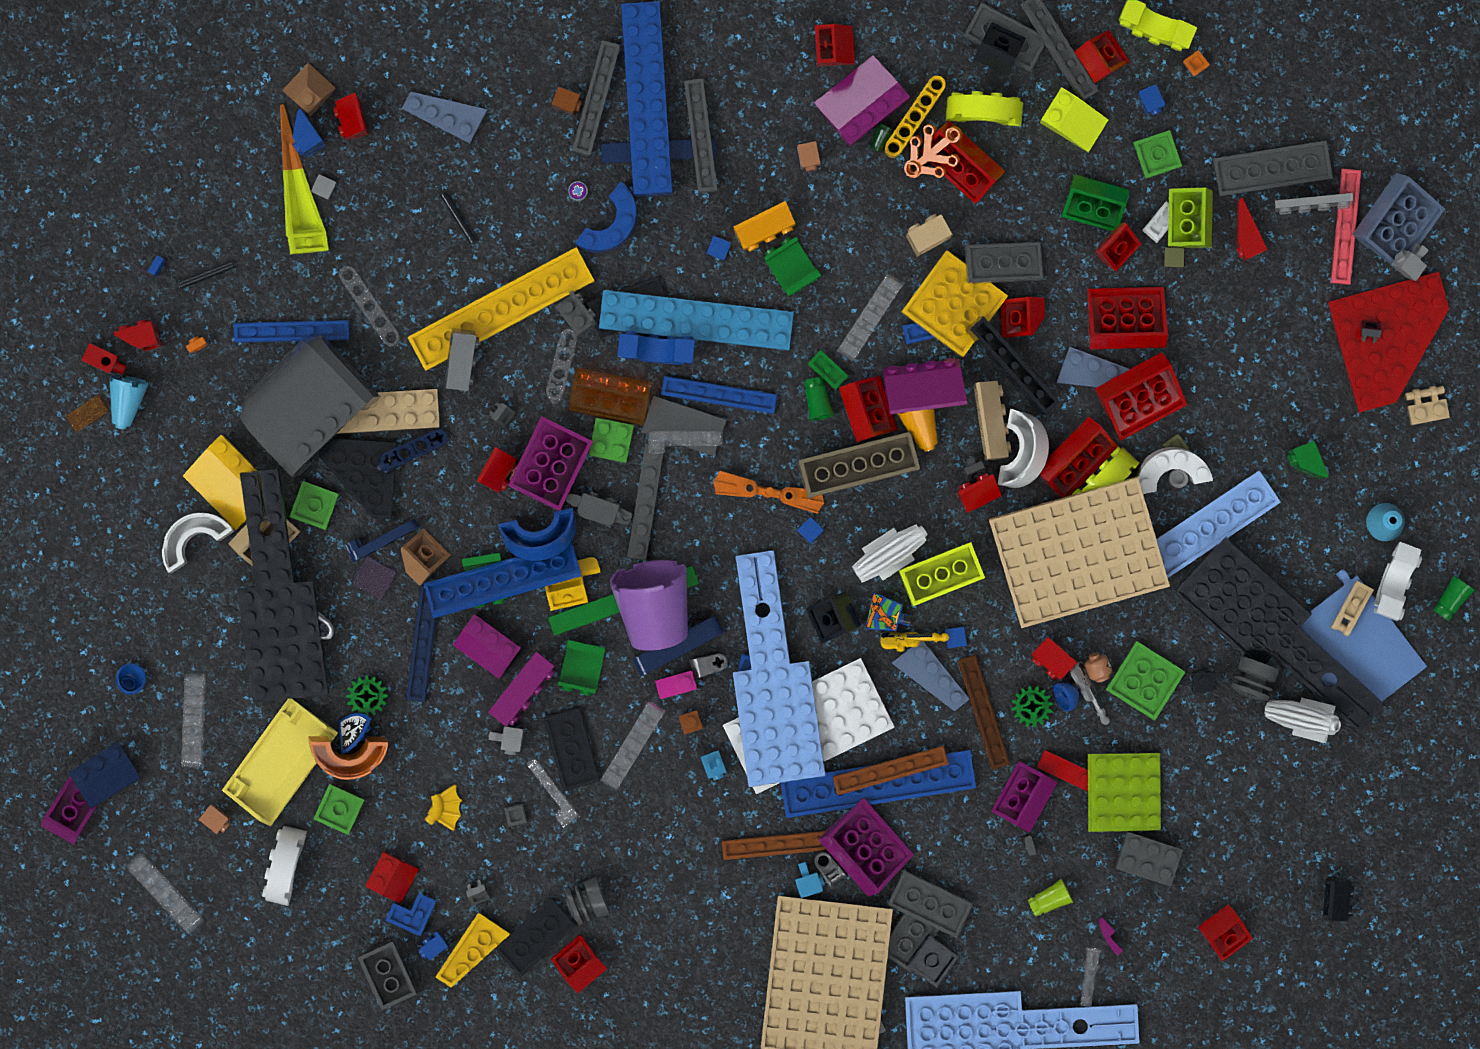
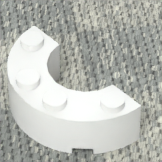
(1032, 451)
(1167, 459)
(184, 529)
(1395, 580)
(283, 865)

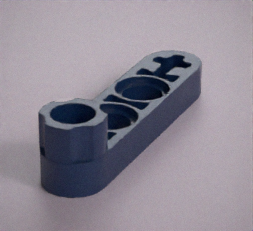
(412, 449)
(358, 550)

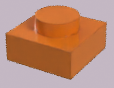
(1196, 63)
(196, 344)

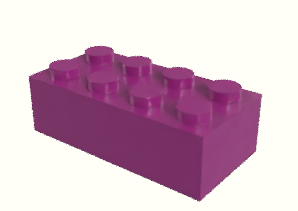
(521, 689)

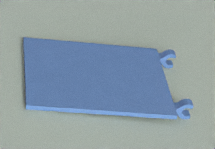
(1371, 652)

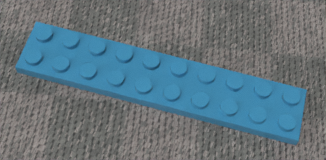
(696, 319)

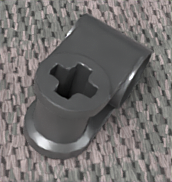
(705, 665)
(829, 870)

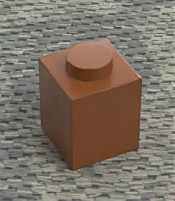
(566, 101)
(690, 722)

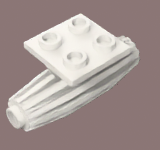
(889, 553)
(1307, 718)

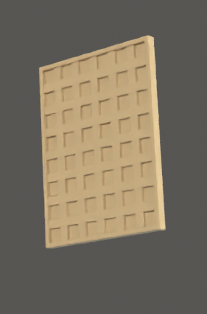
(1079, 552)
(826, 975)

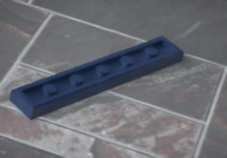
(622, 151)
(421, 650)

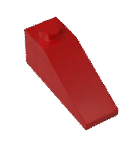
(1248, 238)
(1064, 770)

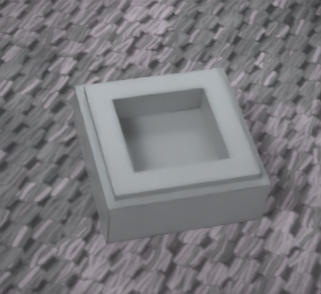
(323, 187)

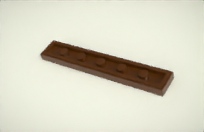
(983, 712)

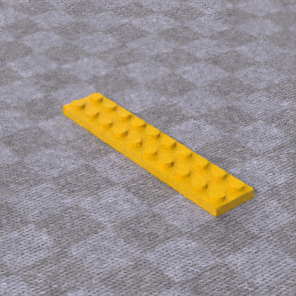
(504, 306)

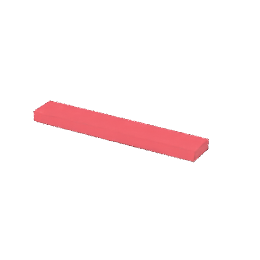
(1345, 228)

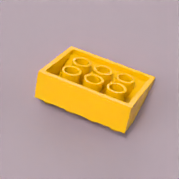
(218, 479)

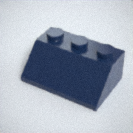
(104, 775)

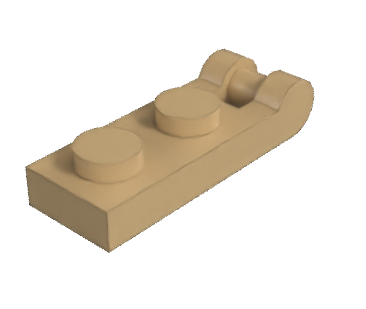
(1352, 608)

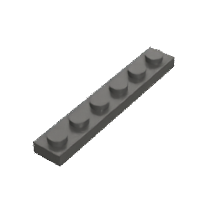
(1059, 48)
(596, 98)
(700, 136)
(645, 505)

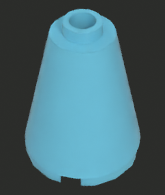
(125, 399)
(1379, 524)

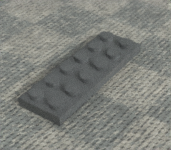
(1272, 168)

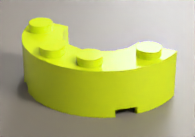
(1155, 26)
(984, 108)
(1112, 471)

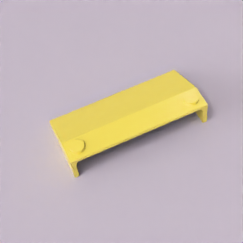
(277, 762)

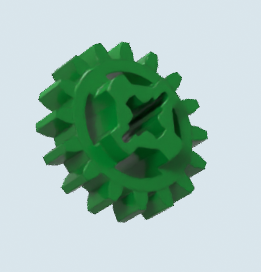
(367, 687)
(1031, 697)

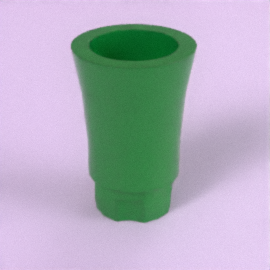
(817, 400)
(1453, 598)

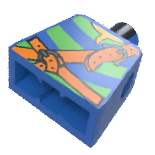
(885, 614)

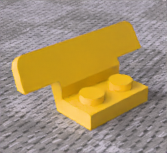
(572, 591)

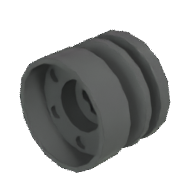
(1254, 679)
(587, 901)

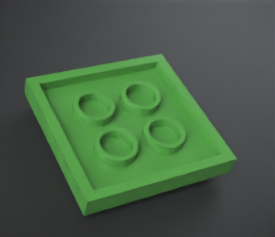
(1145, 680)

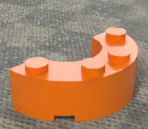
(351, 765)

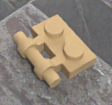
(1428, 411)

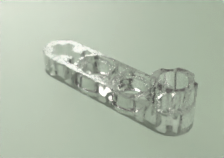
(561, 365)
(659, 439)
(567, 813)

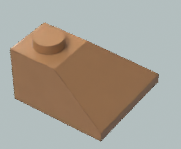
(309, 89)
(423, 556)

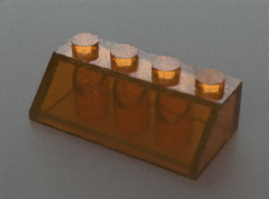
(610, 396)

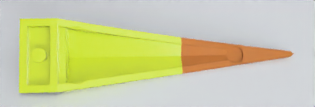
(302, 218)

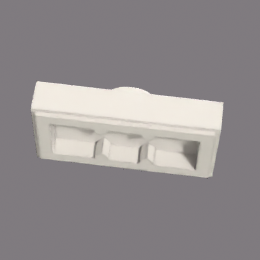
(1158, 224)

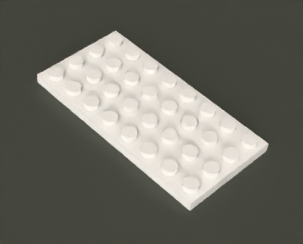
(846, 713)

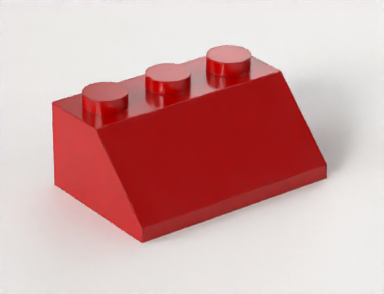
(867, 408)

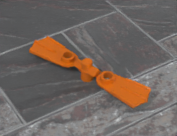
(736, 486)

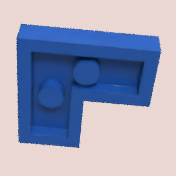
(414, 919)

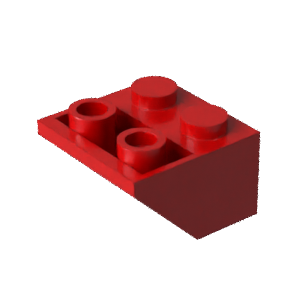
(834, 45)
(143, 335)
(979, 493)

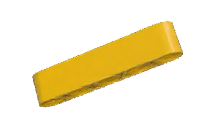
(919, 108)

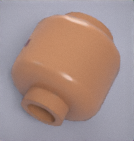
(1098, 667)

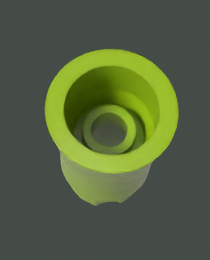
(1050, 898)

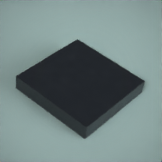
(932, 960)

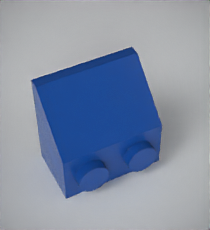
(305, 136)

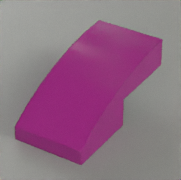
(1107, 931)

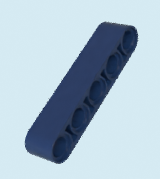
(696, 636)

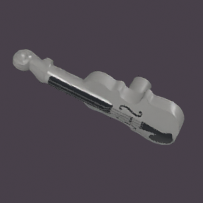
(1089, 693)

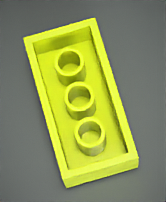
(941, 574)

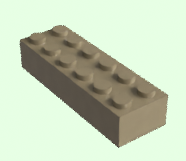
(858, 465)

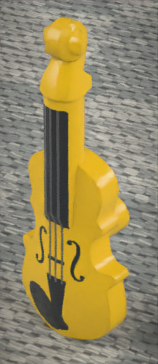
(898, 641)

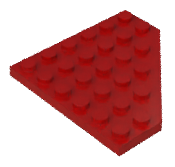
(1408, 320)

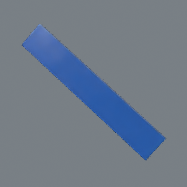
(290, 331)
(719, 394)

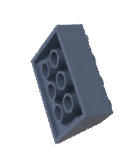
(1398, 218)

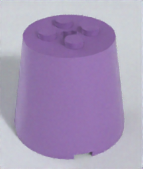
(653, 603)

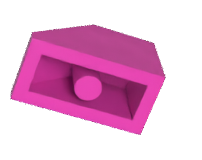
(676, 685)

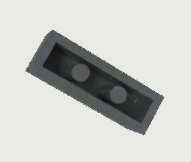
(461, 359)

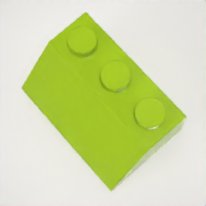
(1190, 218)

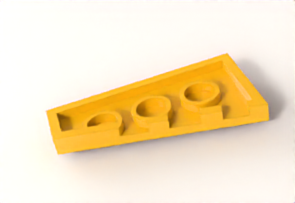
(474, 945)

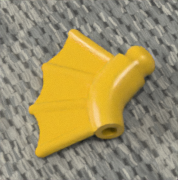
(445, 808)

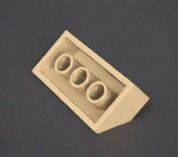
(991, 420)

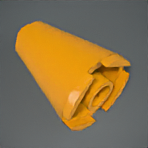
(922, 427)

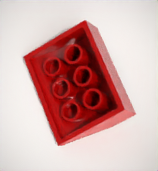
(1127, 318)
(1141, 396)

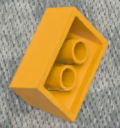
(765, 226)

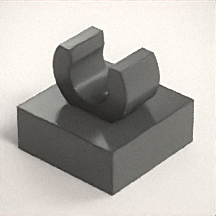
(502, 414)
(974, 469)
(477, 894)

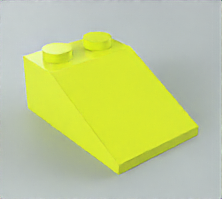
(1074, 120)

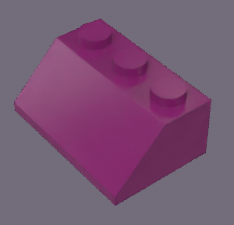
(487, 646)
(1024, 796)

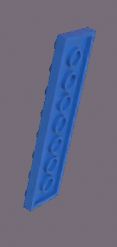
(498, 582)

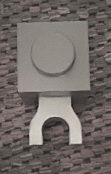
(1409, 262)
(510, 739)

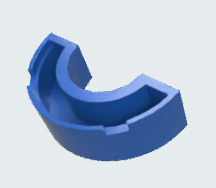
(619, 231)
(656, 350)
(541, 544)

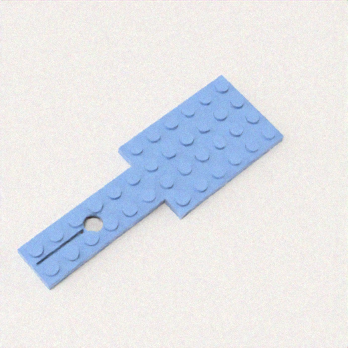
(774, 696)
(999, 1022)

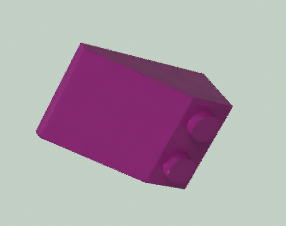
(68, 813)

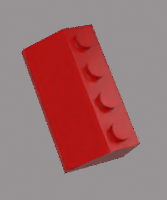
(975, 171)
(1077, 458)

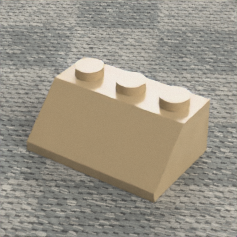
(241, 544)

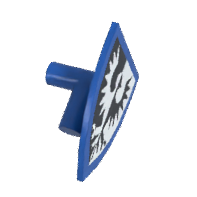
(352, 730)

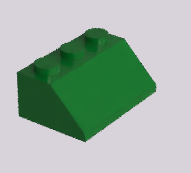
(1095, 203)

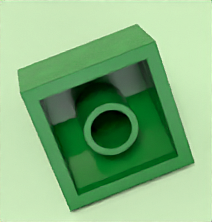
(1308, 460)

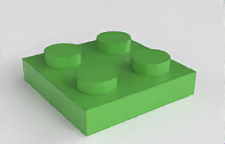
(1157, 154)
(611, 440)
(314, 505)
(339, 809)

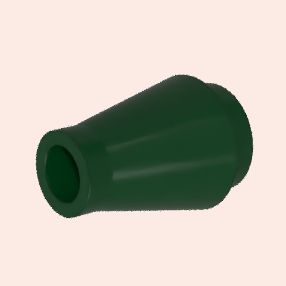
(881, 136)

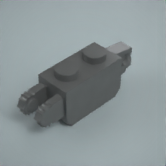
(599, 510)

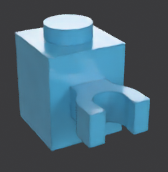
(713, 765)
(808, 883)

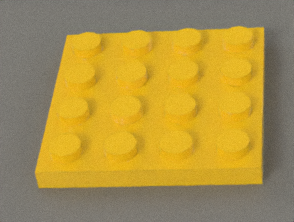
(949, 305)

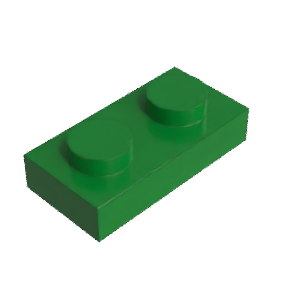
(827, 370)

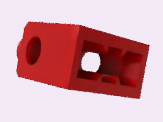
(95, 355)

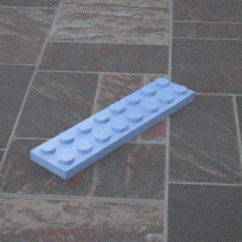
(1215, 521)

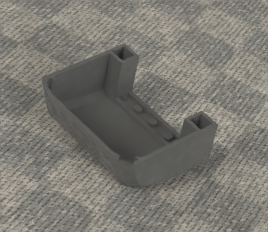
(305, 402)

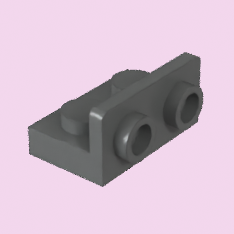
(576, 314)

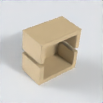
(928, 235)

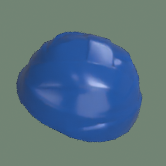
(130, 679)
(1066, 695)

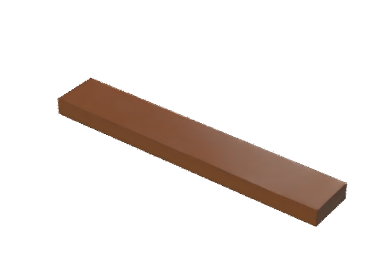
(890, 770)
(772, 845)

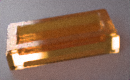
(87, 413)

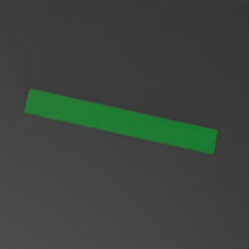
(596, 610)

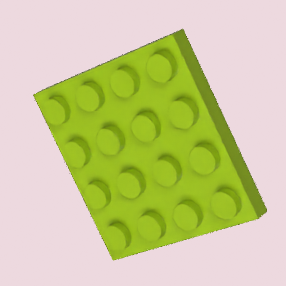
(1124, 792)

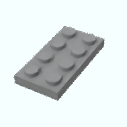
(1323, 203)

